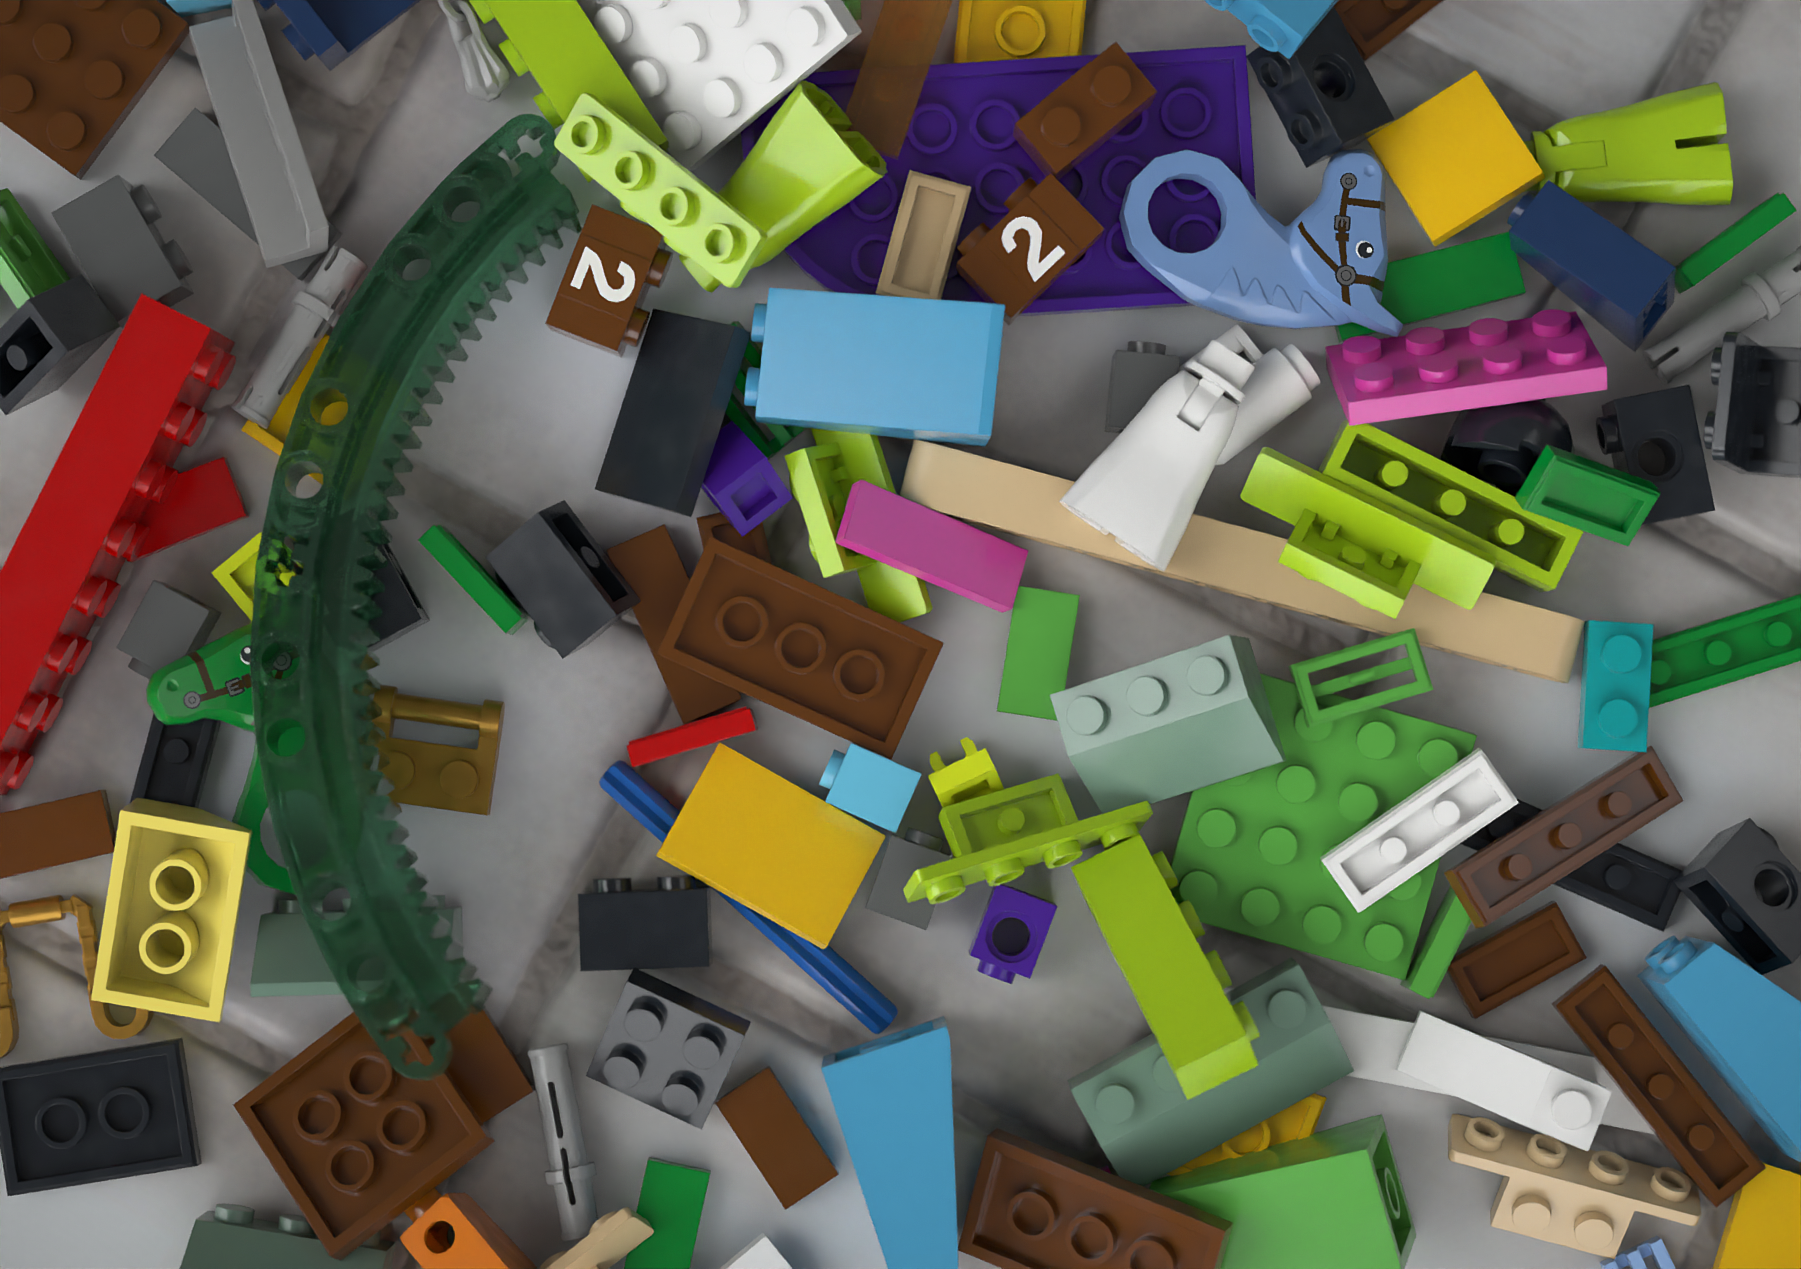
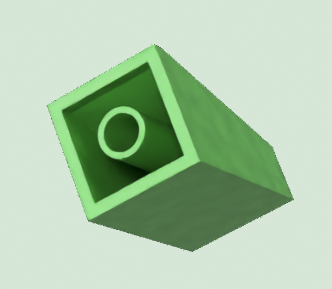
(1308, 1201)

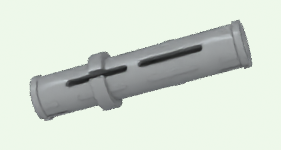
(1755, 300)
(306, 325)
(564, 1141)

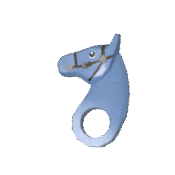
(1296, 276)

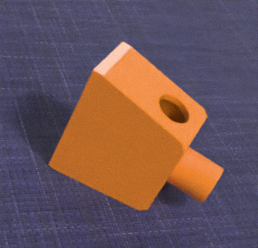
(477, 1240)

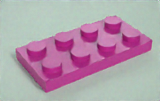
(1464, 367)

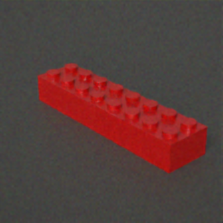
(93, 512)

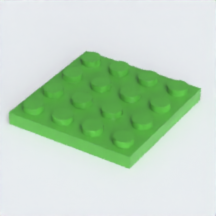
(1258, 839)

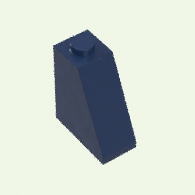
(1593, 263)

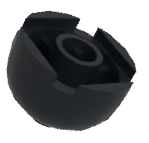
(1505, 441)

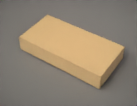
(923, 237)

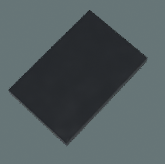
(672, 411)
(96, 1117)

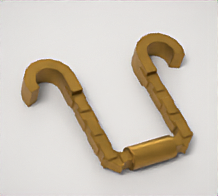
(49, 910)

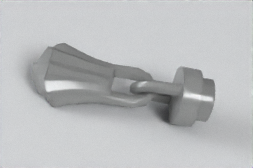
(482, 69)

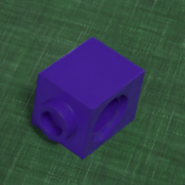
(742, 481)
(1005, 903)

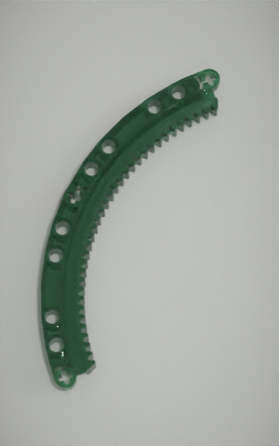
(331, 793)

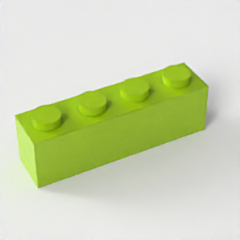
(566, 60)
(1453, 501)
(1165, 966)

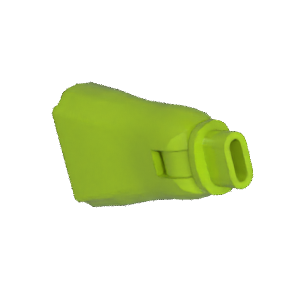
(1642, 151)
(798, 173)

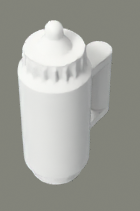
(1271, 392)

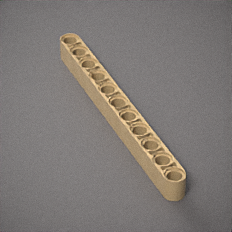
(1239, 564)

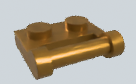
(441, 773)

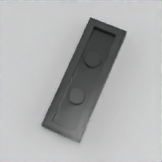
(202, 161)

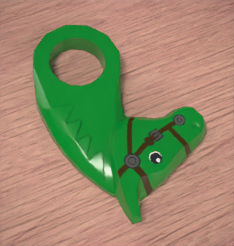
(217, 686)

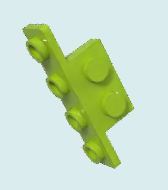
(660, 191)
(821, 484)
(1360, 541)
(1016, 829)

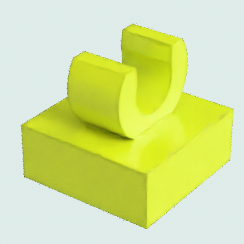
(965, 778)

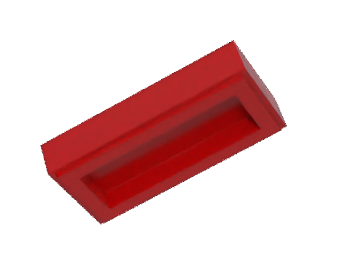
(197, 504)
(691, 736)

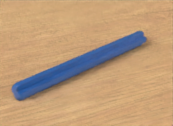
(822, 965)

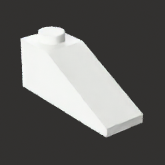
(1504, 1080)

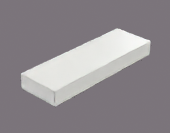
(1419, 830)

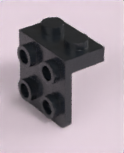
(1756, 408)

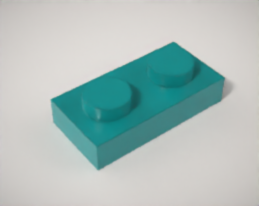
(1615, 686)

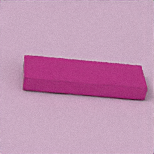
(931, 546)

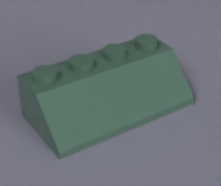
(1152, 1126)

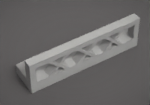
(260, 136)

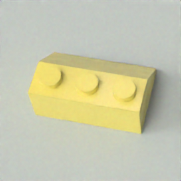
(171, 910)

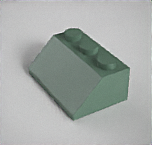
(1170, 725)
(292, 964)
(239, 1241)

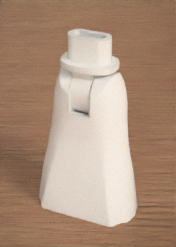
(1160, 463)

